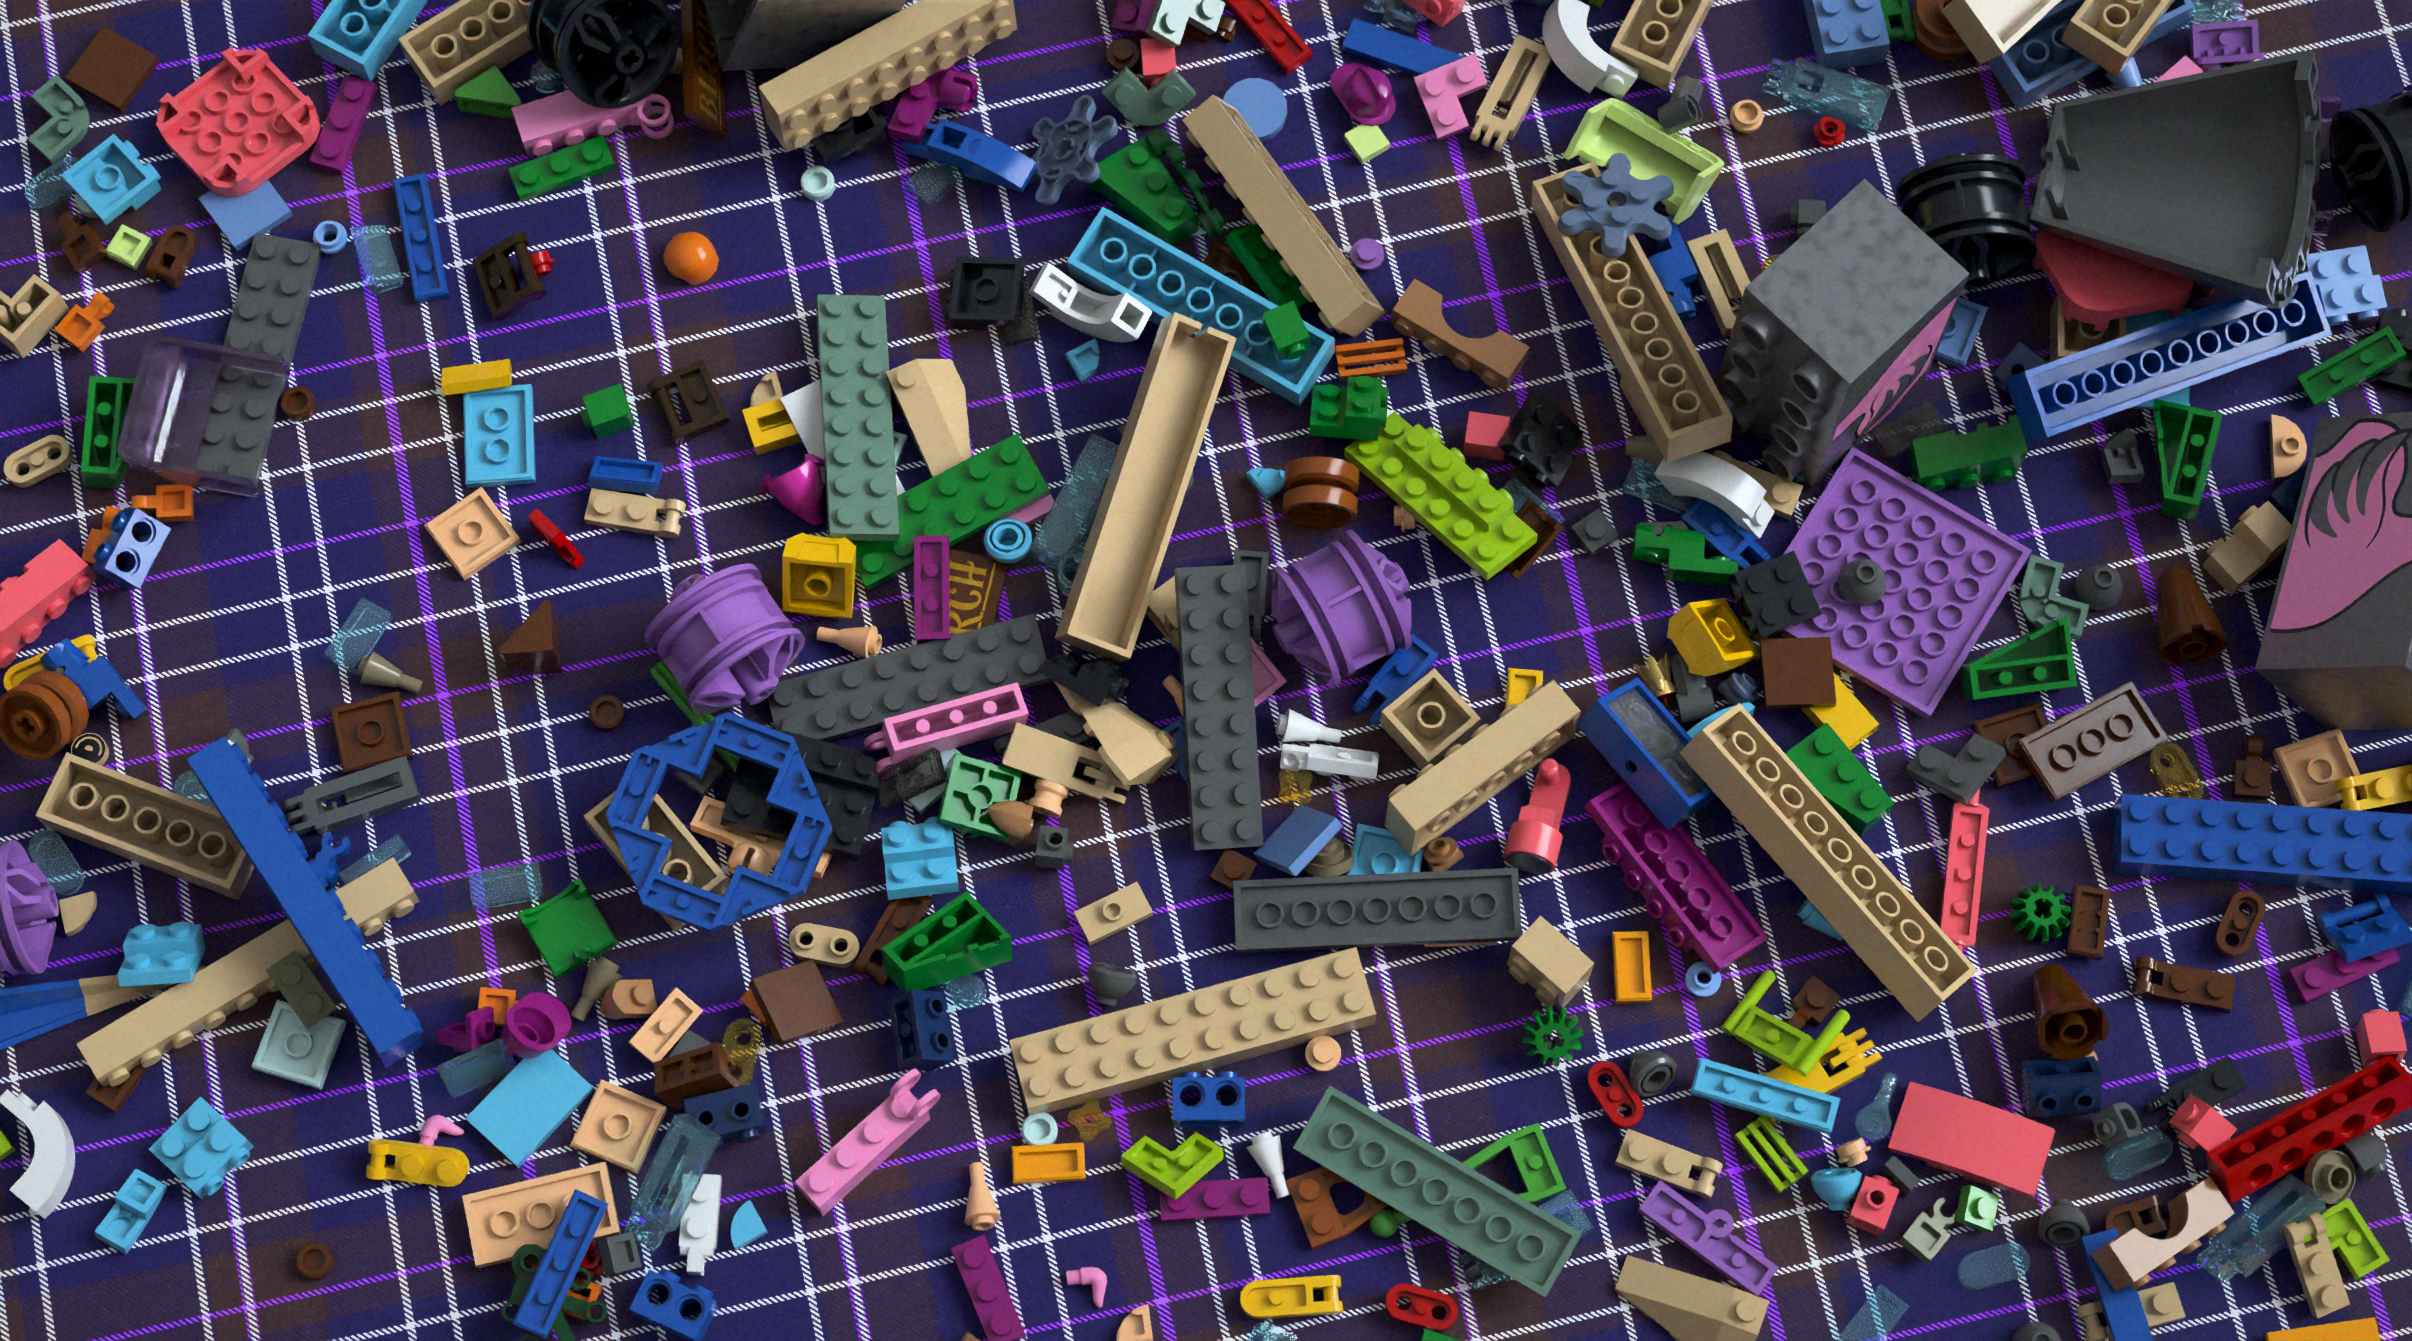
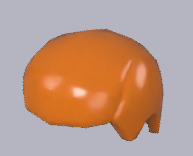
(691, 258)

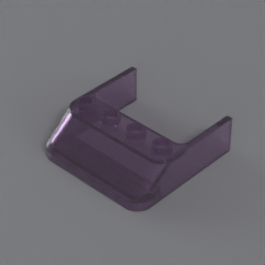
(173, 408)

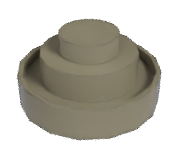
(1332, 860)
(2331, 1175)

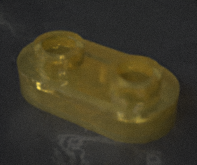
(2178, 775)
(744, 1055)

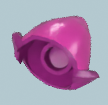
(799, 489)

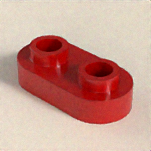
(1616, 1095)
(1421, 1306)

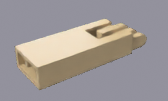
(1515, 87)
(1719, 275)
(1055, 760)

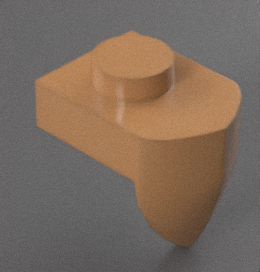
(1013, 819)
(629, 999)

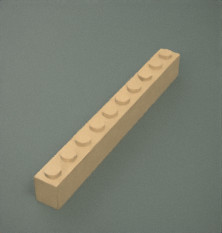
(233, 982)

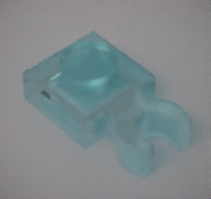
(2215, 11)
(1395, 12)

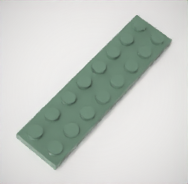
(857, 418)
(1438, 1191)

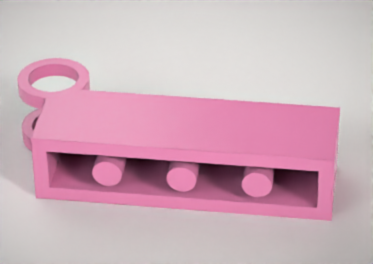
(569, 121)
(949, 724)
(867, 1145)

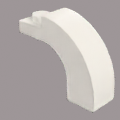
(1577, 53)
(1098, 315)
(1720, 484)
(54, 1154)

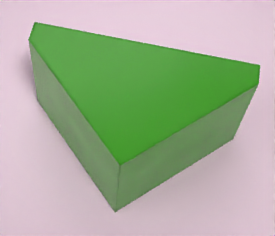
(488, 95)

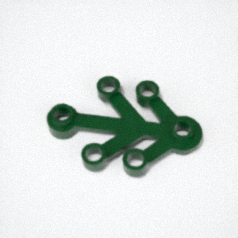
(1208, 217)
(570, 1303)

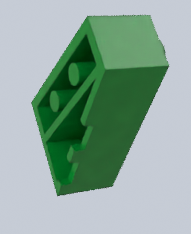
(2184, 454)
(2024, 665)

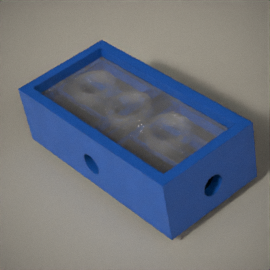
(1644, 749)

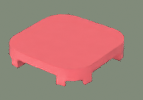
(238, 123)
(2106, 286)

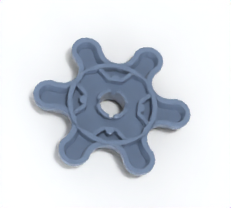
(1073, 134)
(1619, 222)

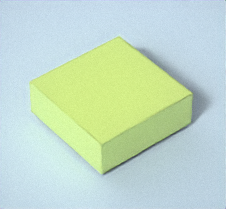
(1366, 142)
(129, 247)

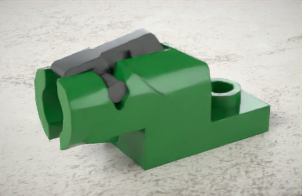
(1682, 552)

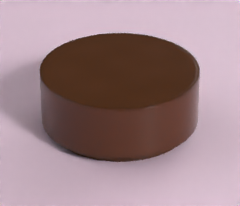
(298, 403)
(607, 713)
(315, 1261)

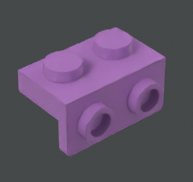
(2224, 42)

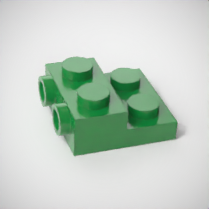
(1349, 410)

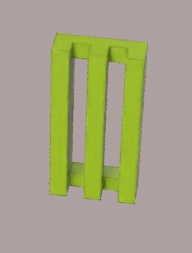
(1780, 1143)

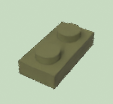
(301, 989)

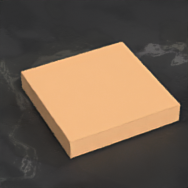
(472, 533)
(2313, 766)
(619, 1126)

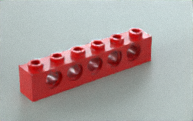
(2309, 1127)

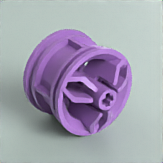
(1341, 608)
(724, 639)
(24, 911)

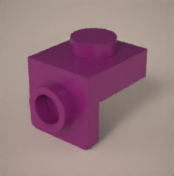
(472, 1033)

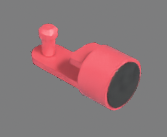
(1535, 837)

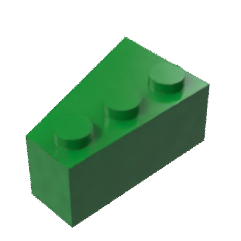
(1146, 191)
(104, 421)
(1969, 457)
(1841, 779)
(947, 946)

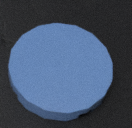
(1260, 105)

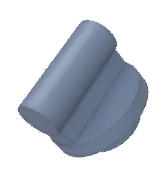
(1739, 689)

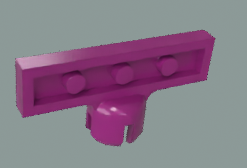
(918, 102)

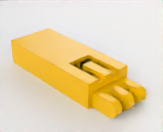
(770, 426)
(1847, 718)
(1818, 1080)

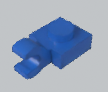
(328, 856)

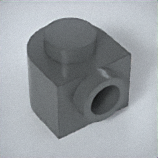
(1806, 214)
(1053, 848)
(2116, 1124)
(2367, 1154)

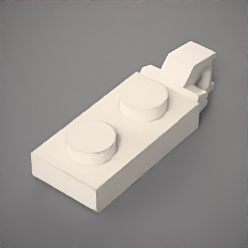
(1330, 760)
(700, 1224)

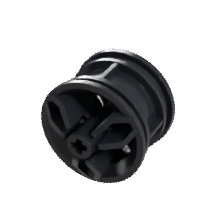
(625, 55)
(2375, 160)
(1973, 212)

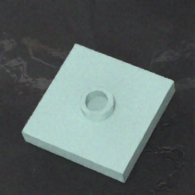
(295, 1051)

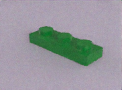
(562, 168)
(1265, 267)
(2351, 367)

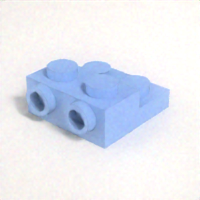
(2346, 284)

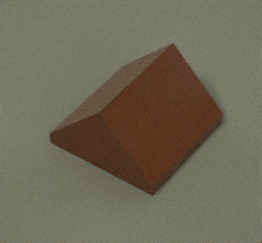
(535, 645)

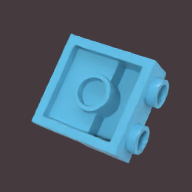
(112, 179)
(919, 859)
(161, 954)
(202, 1148)

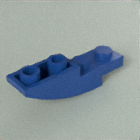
(975, 154)

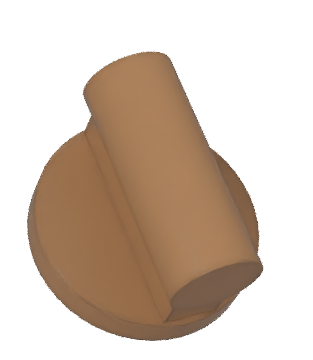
(1442, 854)

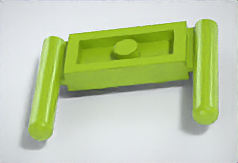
(1775, 1037)

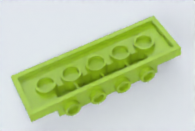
(1444, 494)

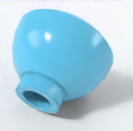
(1008, 540)
(1837, 1186)

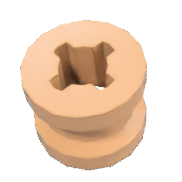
(1048, 798)

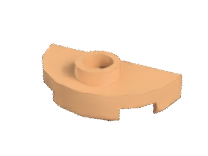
(2286, 447)

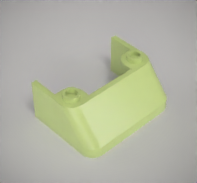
(1651, 151)

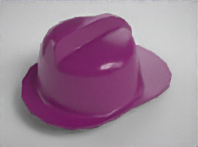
(1364, 93)
(535, 1025)

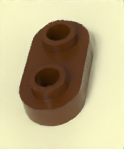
(2239, 926)

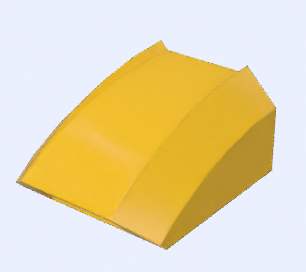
(818, 576)
(1710, 637)

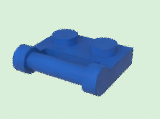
(2367, 936)

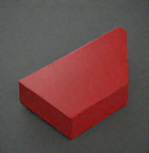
(555, 538)

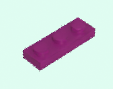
(343, 124)
(932, 587)
(2331, 973)
(1218, 1201)
(988, 1290)

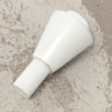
(1298, 728)
(1268, 1155)

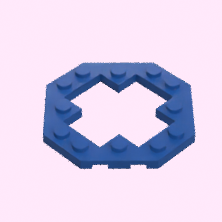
(748, 890)

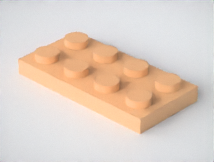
(531, 1210)

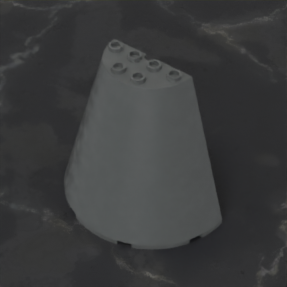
(2193, 175)

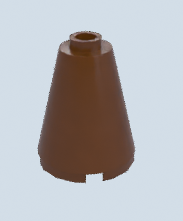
(2186, 621)
(2065, 1015)

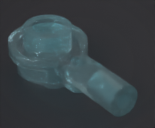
(967, 991)
(1873, 1120)

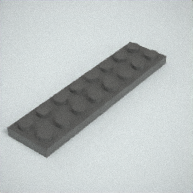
(267, 321)
(867, 691)
(1218, 707)
(1377, 910)

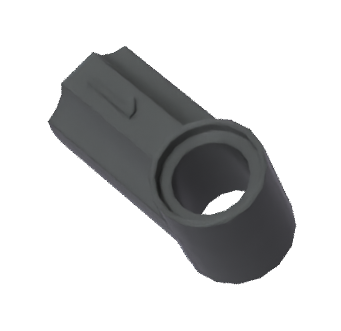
(1683, 106)
(1693, 696)

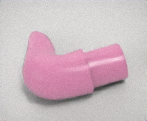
(435, 1125)
(1092, 1276)

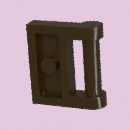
(499, 278)
(699, 399)

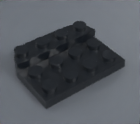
(844, 783)

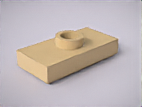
(1113, 913)

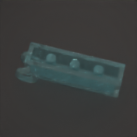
(1070, 520)

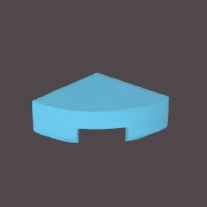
(1084, 360)
(1266, 481)
(746, 1226)

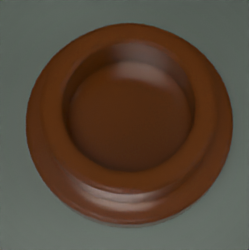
(1122, 54)

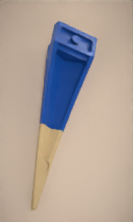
(44, 1006)

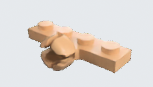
(749, 849)

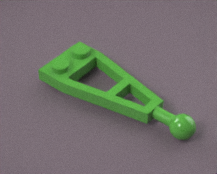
(1533, 1163)

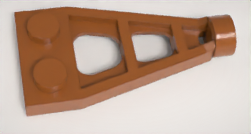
(1318, 1213)

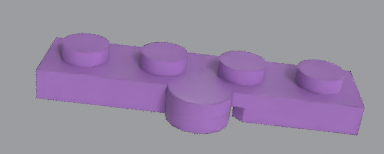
(1708, 1238)

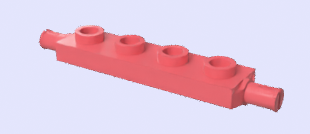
(1964, 872)

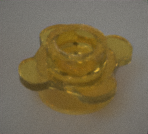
(1286, 791)
(1086, 1129)

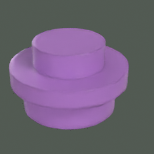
(1367, 254)

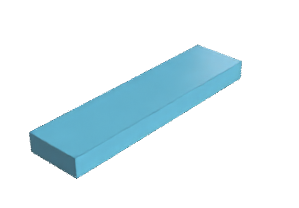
(1765, 1096)

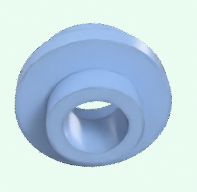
(326, 229)
(1697, 988)

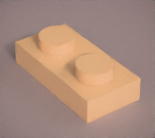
(665, 1026)

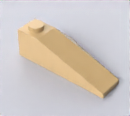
(934, 410)
(1129, 743)
(1689, 1304)

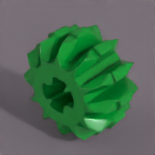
(2036, 900)
(1559, 1045)

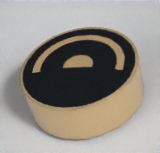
(91, 747)

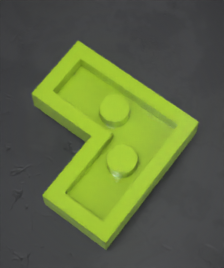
(1175, 1170)
(2352, 1239)

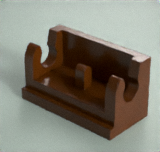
(1547, 531)
(693, 1074)

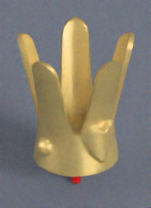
(1658, 678)

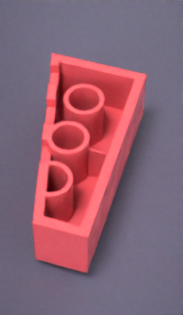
(39, 596)

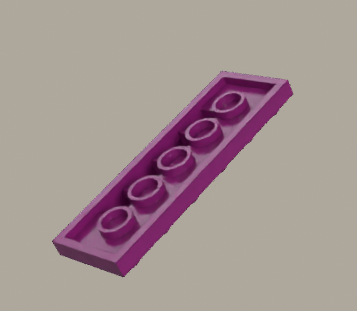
(1675, 880)

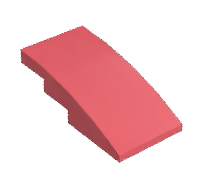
(1971, 1139)

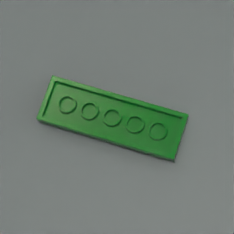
(955, 505)

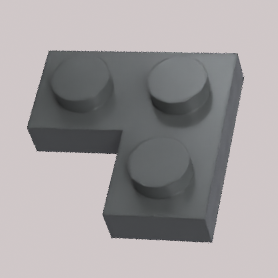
(1960, 775)

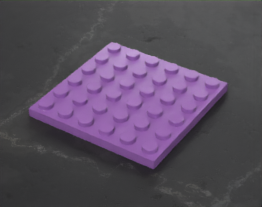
(1940, 572)

